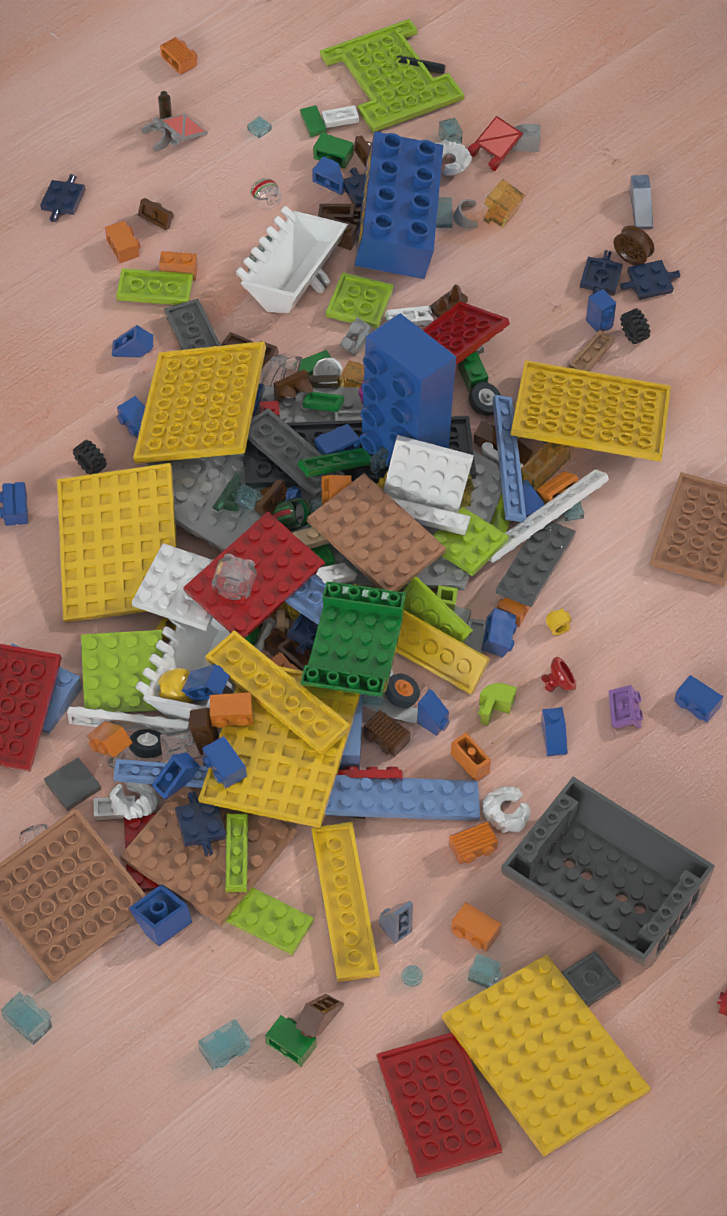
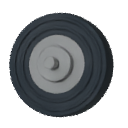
(481, 398)

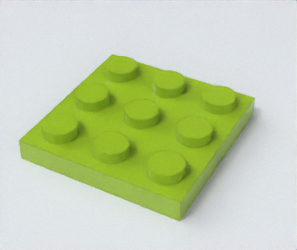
(359, 298)
(476, 547)

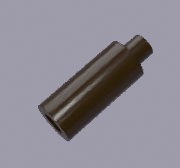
(164, 102)
(324, 381)

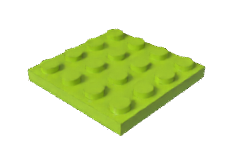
(114, 667)

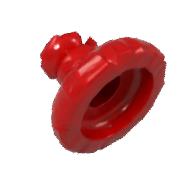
(559, 676)

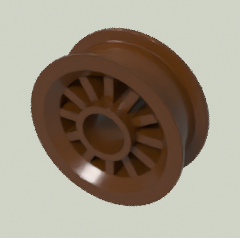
(633, 245)

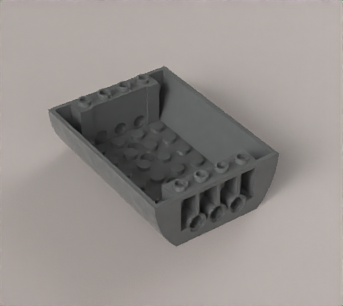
(623, 858)

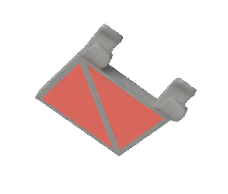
(181, 128)

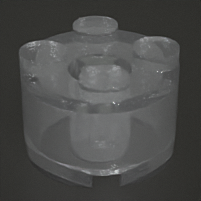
(234, 577)

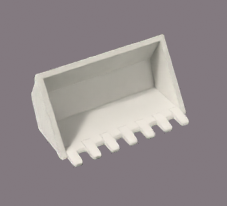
(291, 260)
(187, 651)

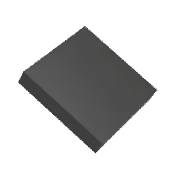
(72, 784)
(591, 978)

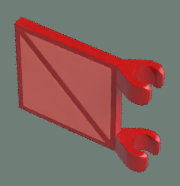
(497, 140)

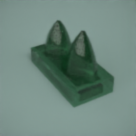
(225, 500)

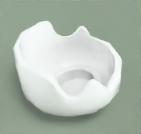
(328, 366)

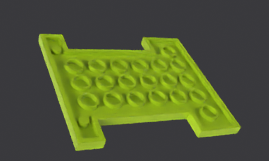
(394, 88)

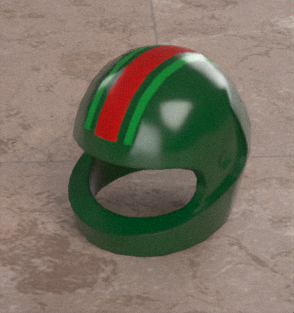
(286, 513)

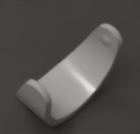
(164, 142)
(459, 217)

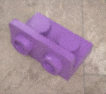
(625, 707)

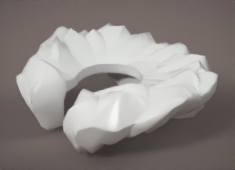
(459, 154)
(143, 806)
(505, 822)

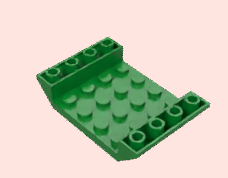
(355, 639)

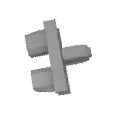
(357, 329)

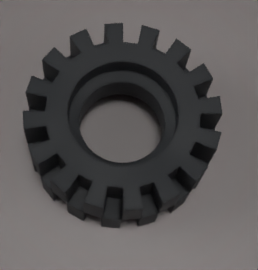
(635, 326)
(89, 457)

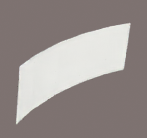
(404, 714)

